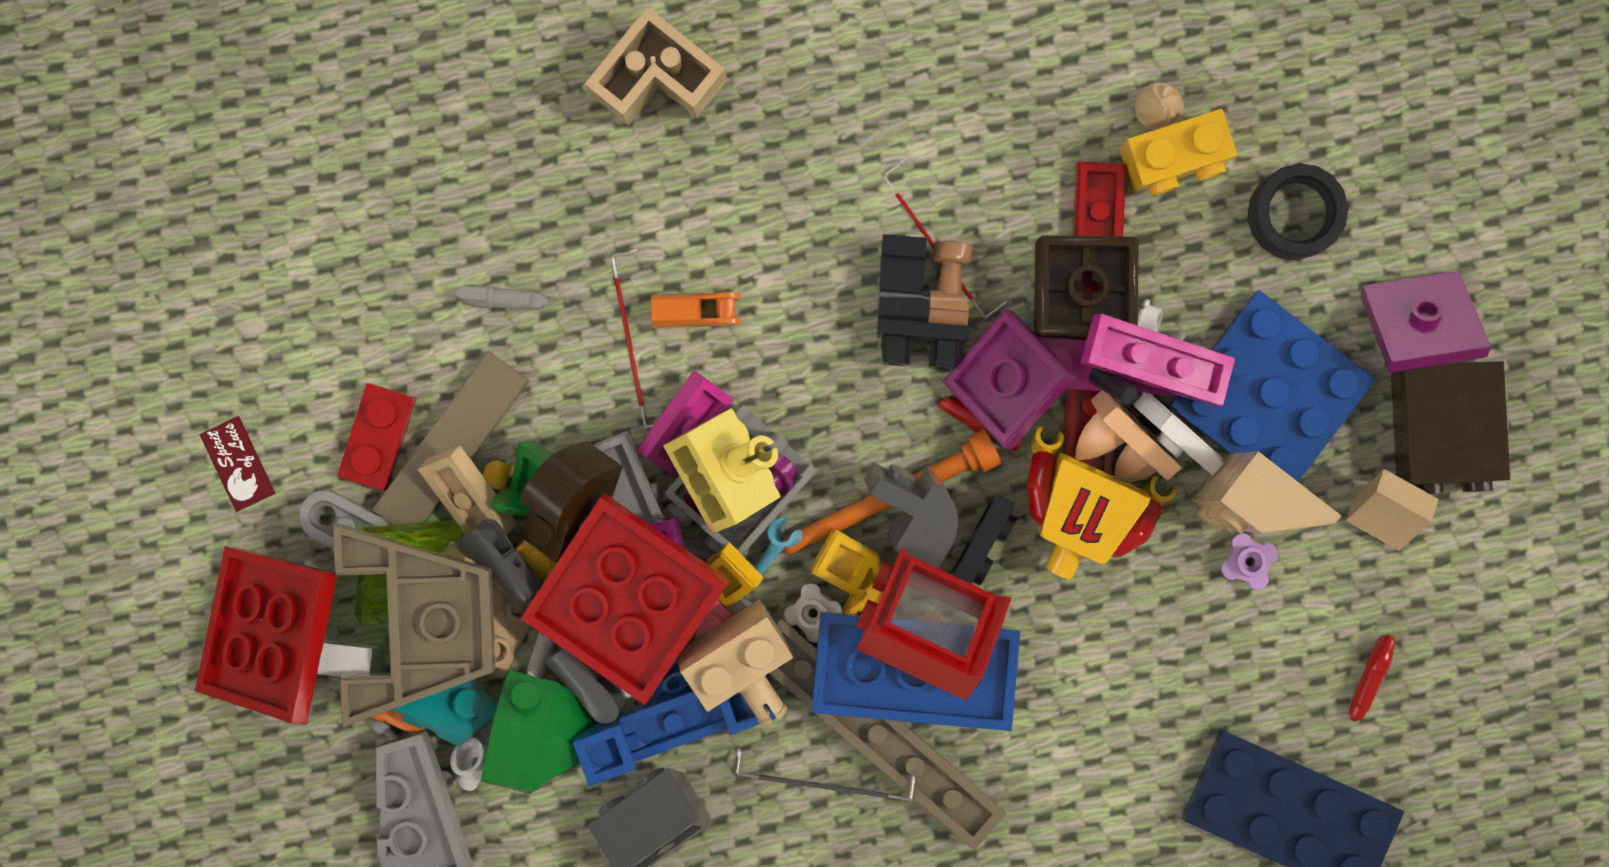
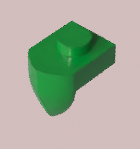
(528, 459)

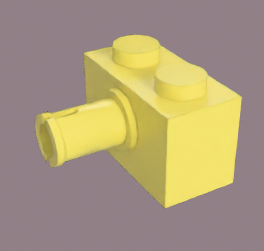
(725, 470)

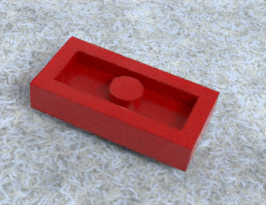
(376, 437)

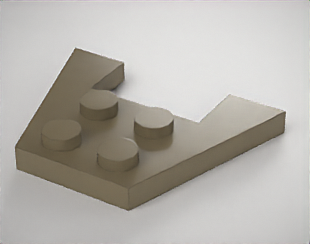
(435, 620)

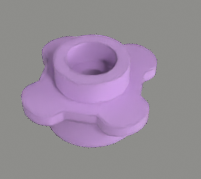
(1236, 566)

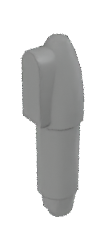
(491, 297)

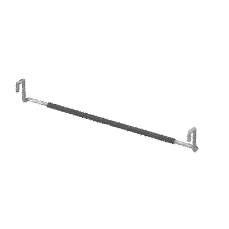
(823, 786)

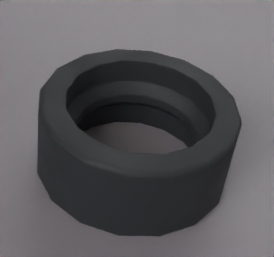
(1327, 188)

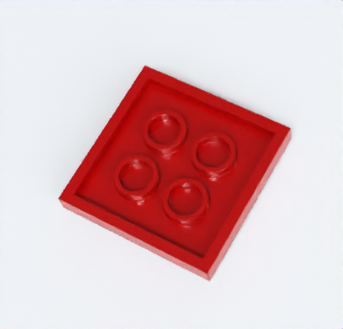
(625, 599)
(266, 634)

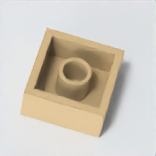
(1392, 510)

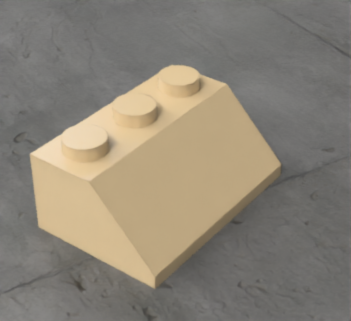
(1258, 497)

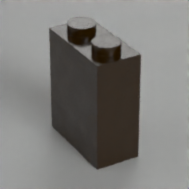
(1451, 426)

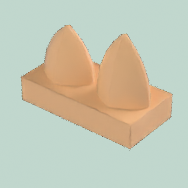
(1114, 426)

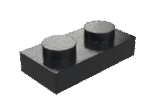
(994, 524)

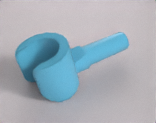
(777, 544)

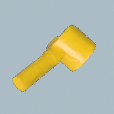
(498, 474)

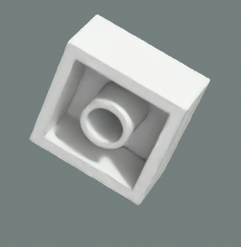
(350, 658)

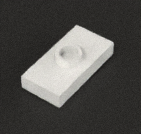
(1176, 435)

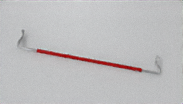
(930, 240)
(627, 334)

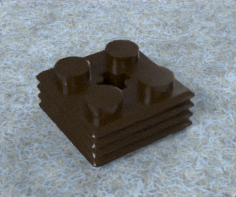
(1063, 261)

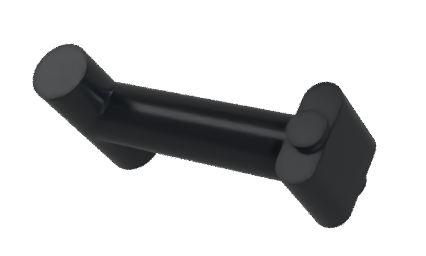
(1124, 393)

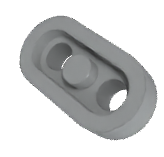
(346, 510)

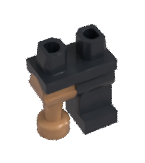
(917, 313)

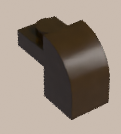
(564, 493)

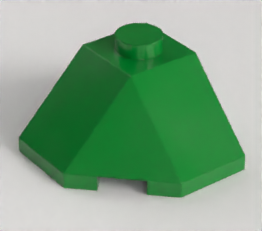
(533, 733)

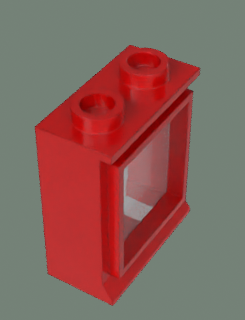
(931, 624)

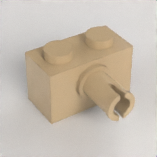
(735, 661)

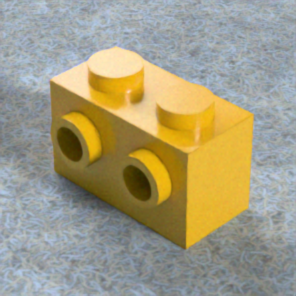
(1177, 152)

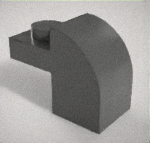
(926, 514)

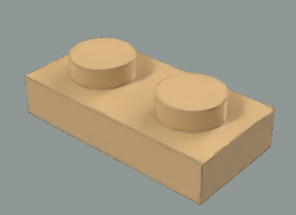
(463, 489)

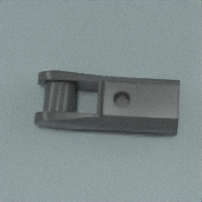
(510, 573)
(594, 691)

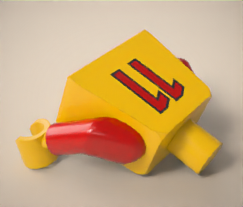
(1087, 508)

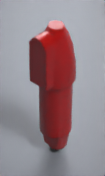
(1376, 667)

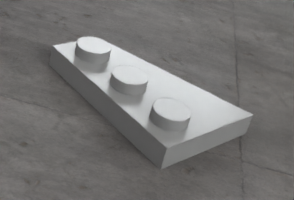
(415, 807)

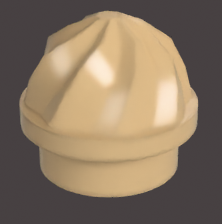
(1158, 106)

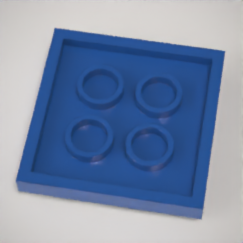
(1283, 390)

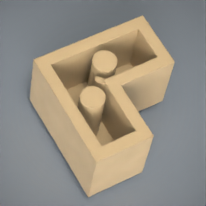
(654, 58)

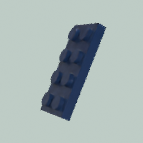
(1288, 809)

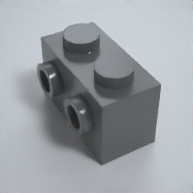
(650, 820)

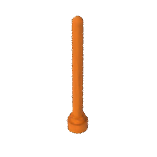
(976, 454)

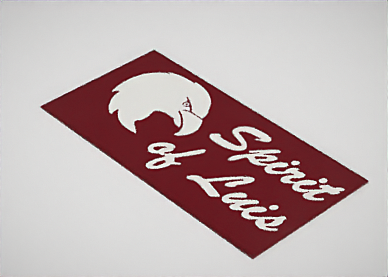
(237, 464)

